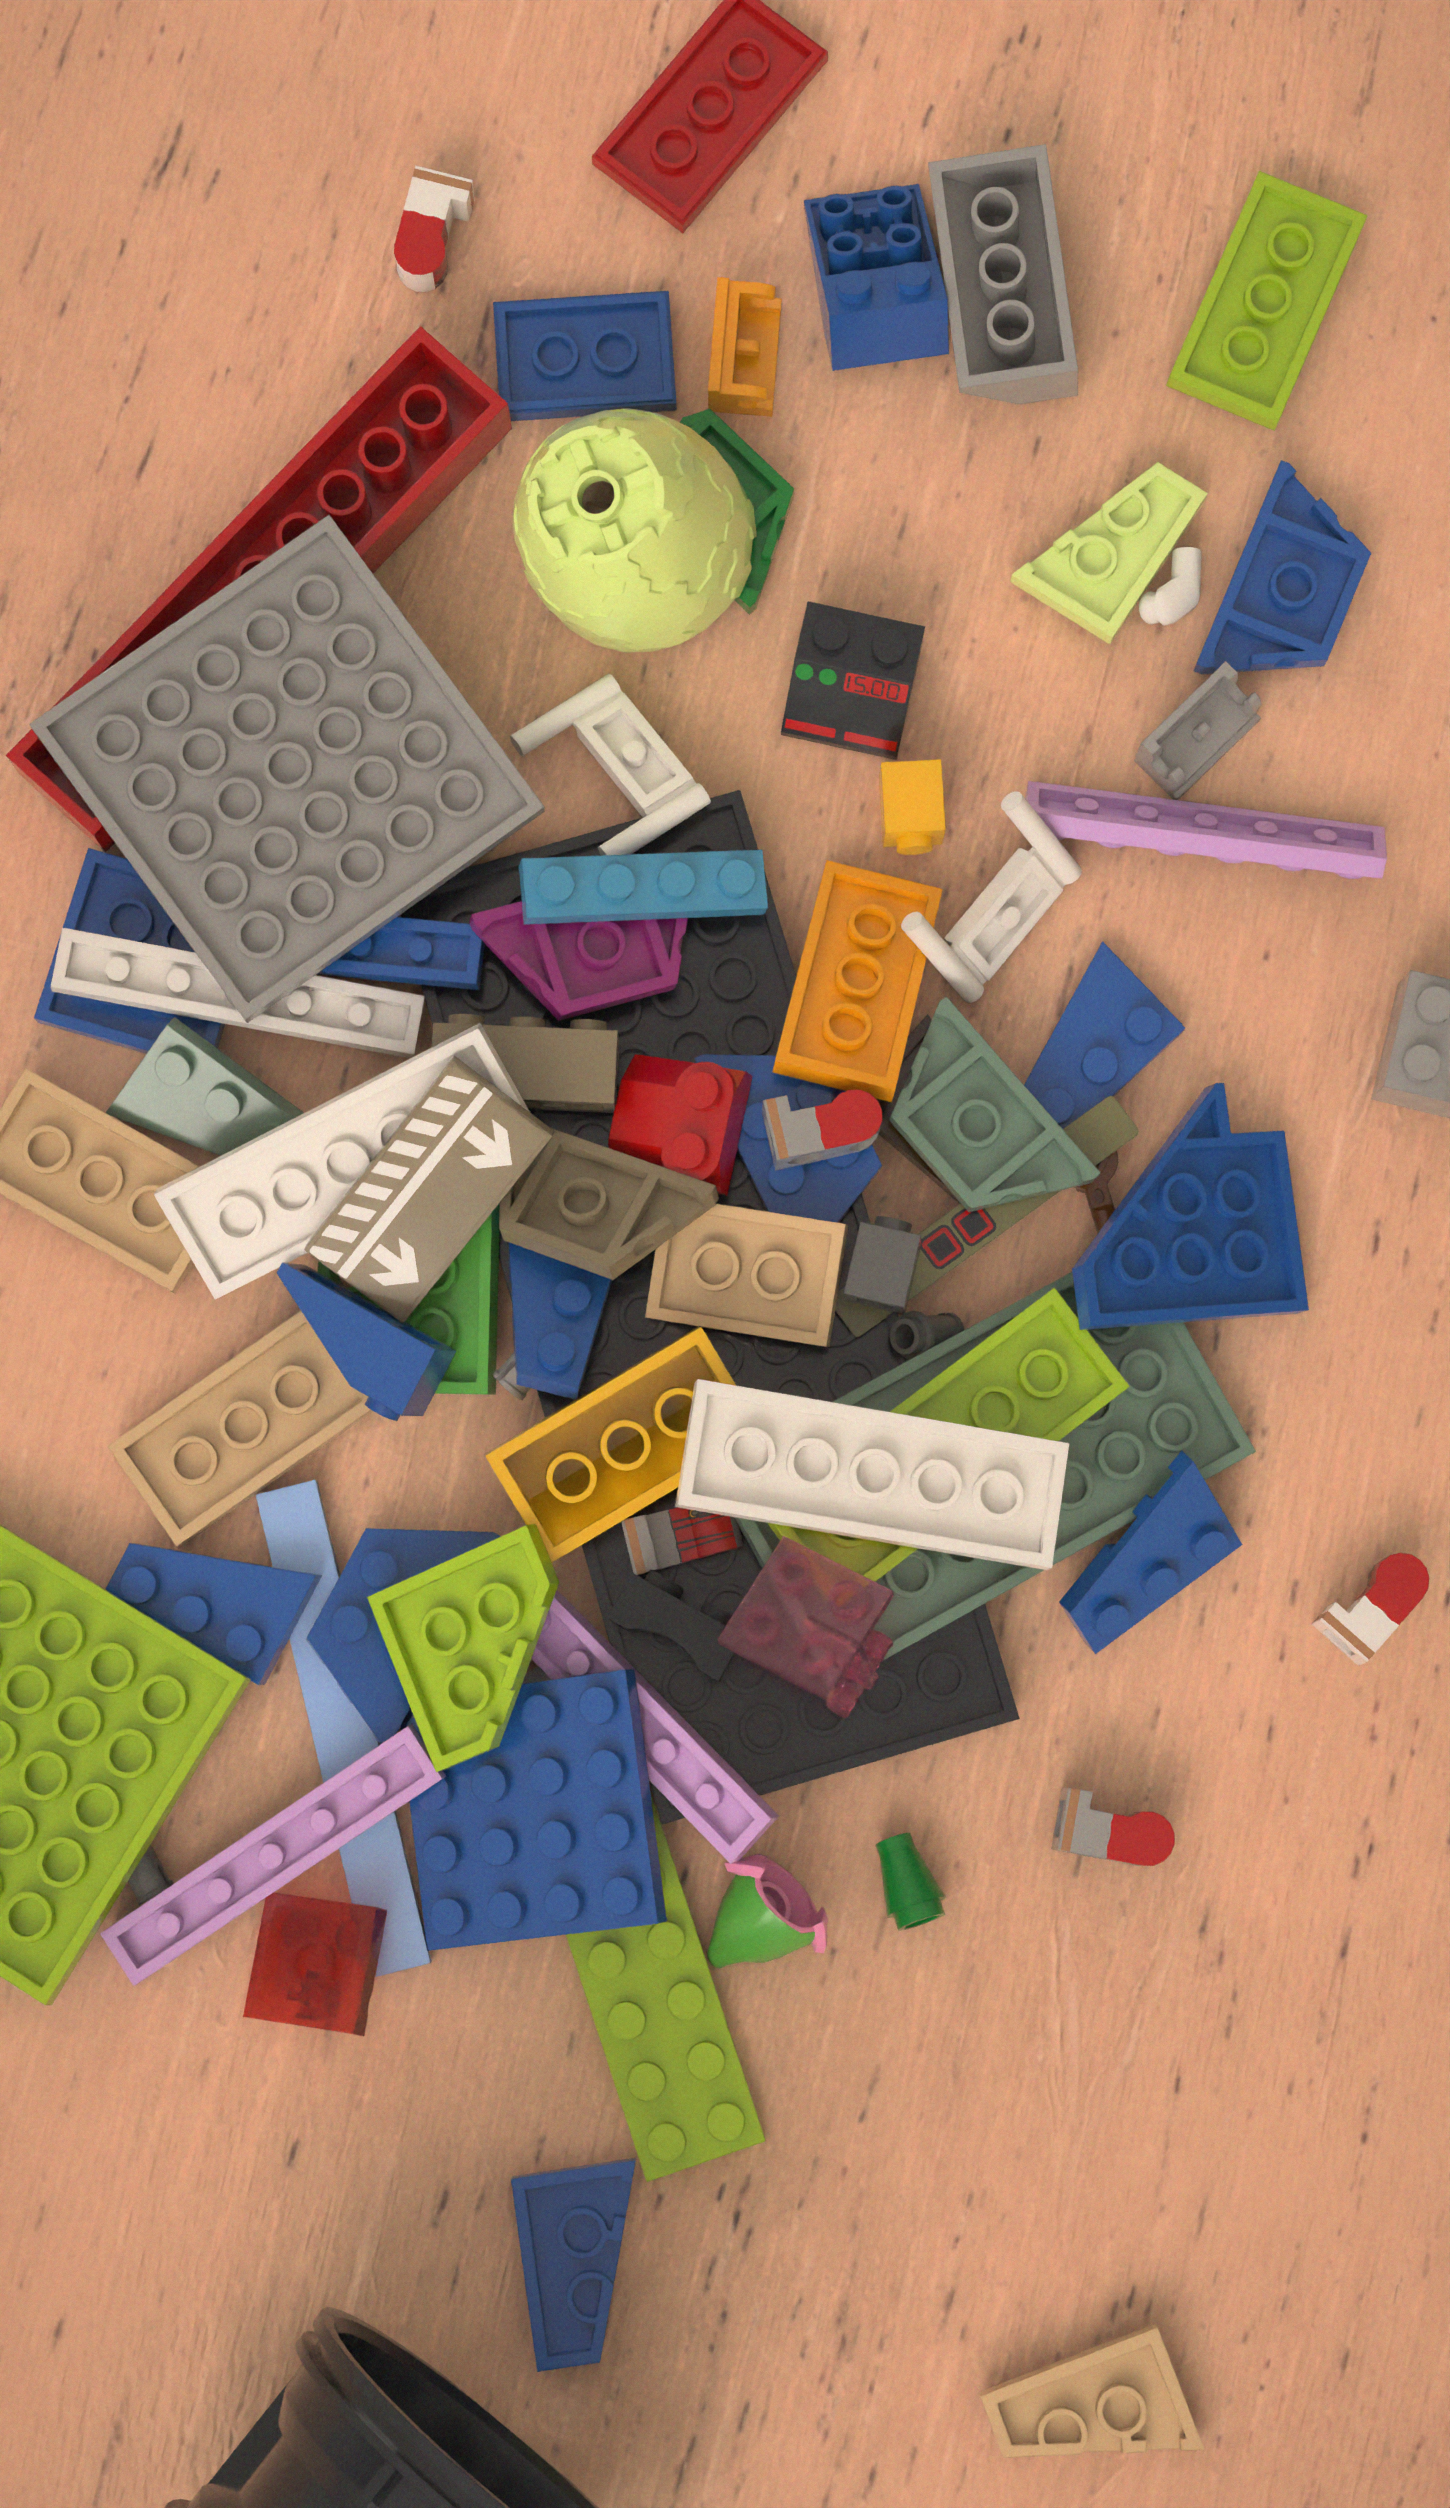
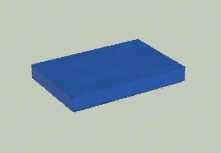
(585, 355)

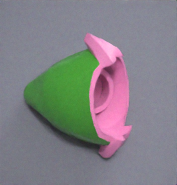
(751, 1923)

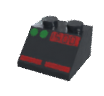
(852, 680)

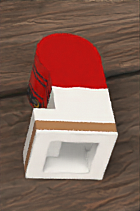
(426, 224)
(1392, 1593)

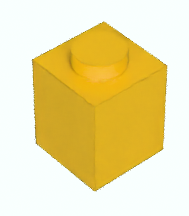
(912, 805)

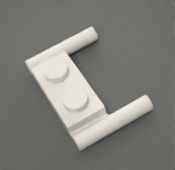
(629, 754)
(1003, 910)

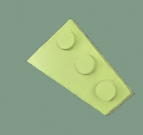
(1114, 555)

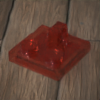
(315, 1963)

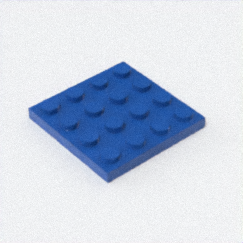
(547, 1825)

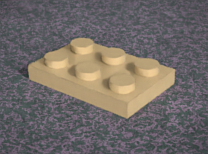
(751, 1274)

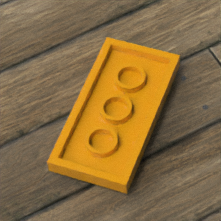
(856, 982)

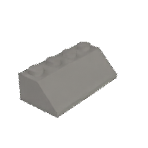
(1004, 276)

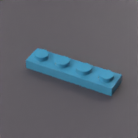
(642, 886)

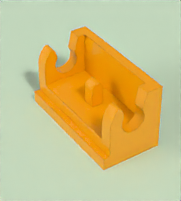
(744, 348)

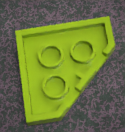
(467, 1639)

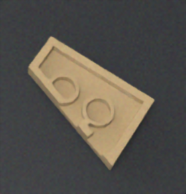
(1095, 2402)

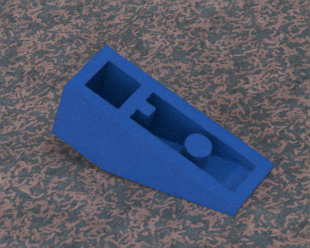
(371, 1347)

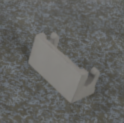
(1198, 733)

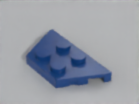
(1287, 585)
(809, 1190)
(346, 1628)

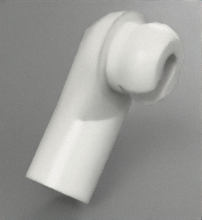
(1179, 594)

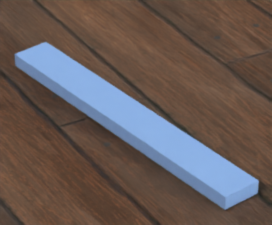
(377, 1858)

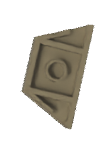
(598, 1205)

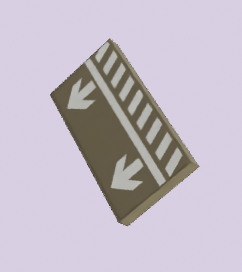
(429, 1189)

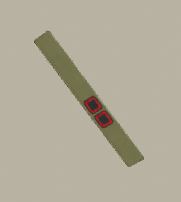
(964, 1233)

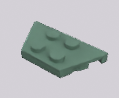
(981, 1122)

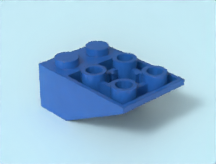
(877, 277)

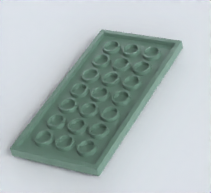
(1109, 1464)

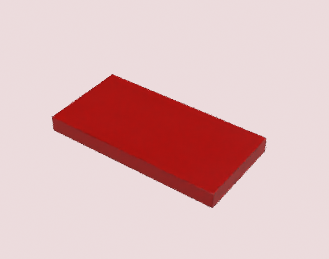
(709, 109)

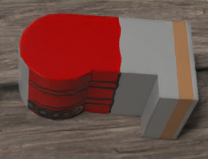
(822, 1130)
(678, 1537)
(1128, 1839)

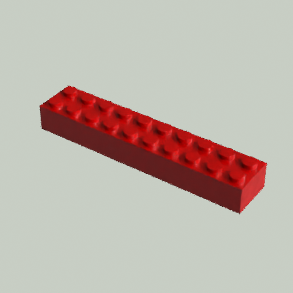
(370, 468)

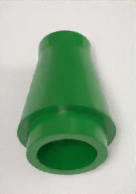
(908, 1884)

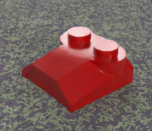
(681, 1116)

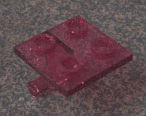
(812, 1625)

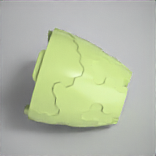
(663, 551)

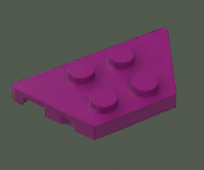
(584, 963)

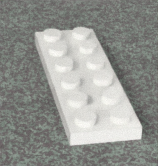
(276, 1191)
(872, 1474)

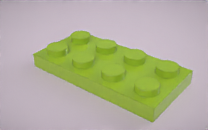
(1266, 300)

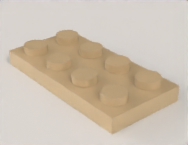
(91, 1177)
(239, 1429)

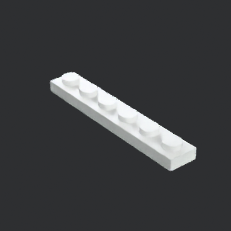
(182, 985)

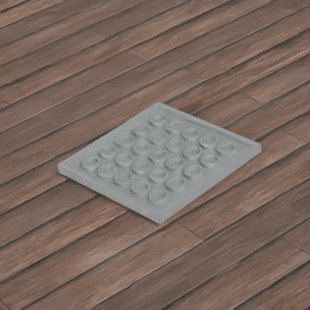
(287, 768)

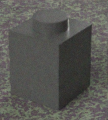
(883, 1265)

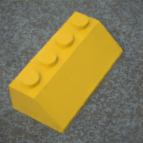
(608, 1447)

